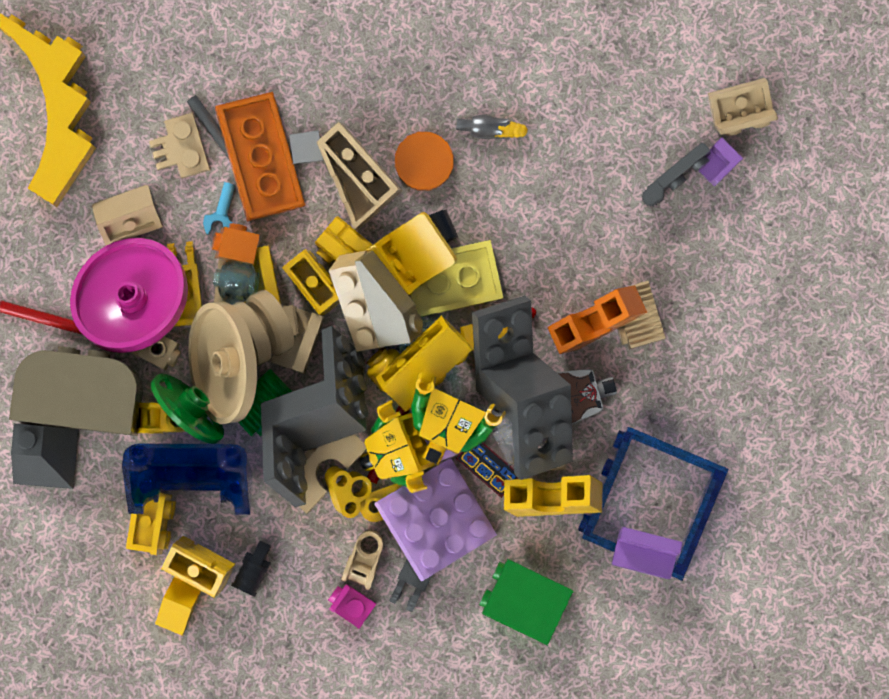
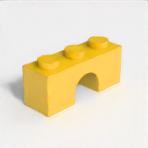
(539, 498)

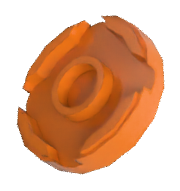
(424, 161)

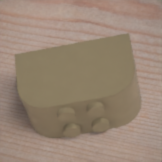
(77, 391)

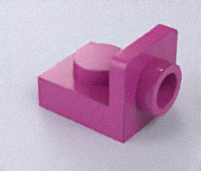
(351, 605)

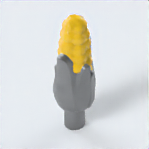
(491, 127)

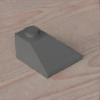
(44, 455)

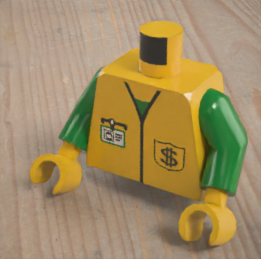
(449, 421)
(396, 449)

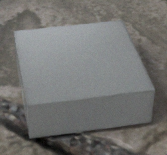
(305, 147)

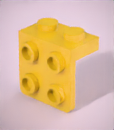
(414, 252)
(148, 530)

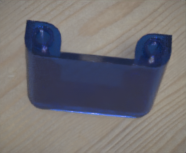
(187, 467)

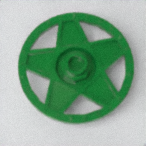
(188, 406)

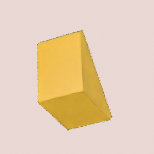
(177, 606)

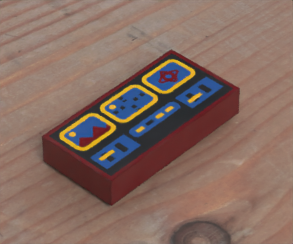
(487, 467)

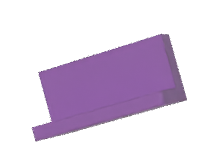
(646, 553)

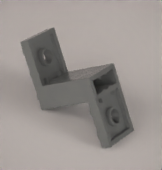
(522, 386)
(313, 417)

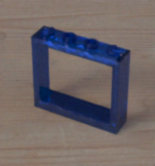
(702, 511)

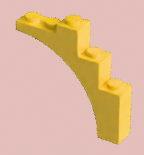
(64, 150)

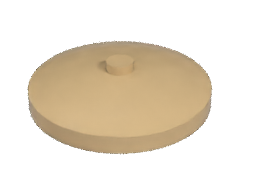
(223, 361)

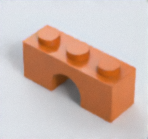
(597, 321)

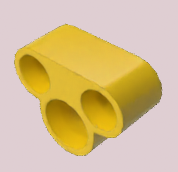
(341, 492)

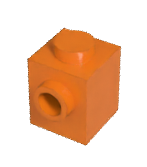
(235, 244)

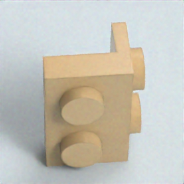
(742, 107)

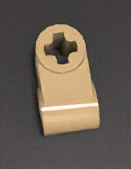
(363, 561)

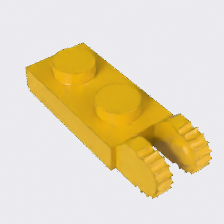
(194, 299)

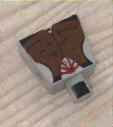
(587, 392)

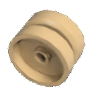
(267, 325)

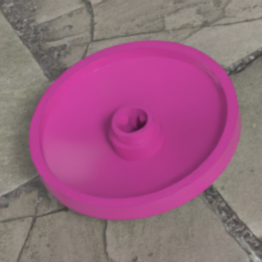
(129, 295)

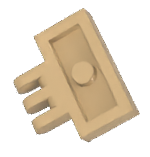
(181, 147)

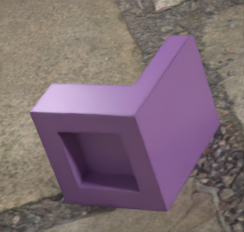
(722, 161)

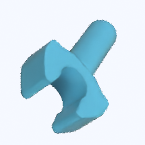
(222, 209)

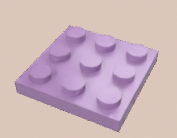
(437, 522)

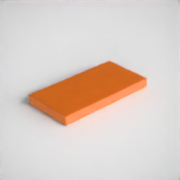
(259, 156)

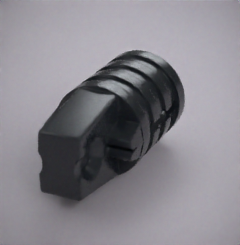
(252, 569)

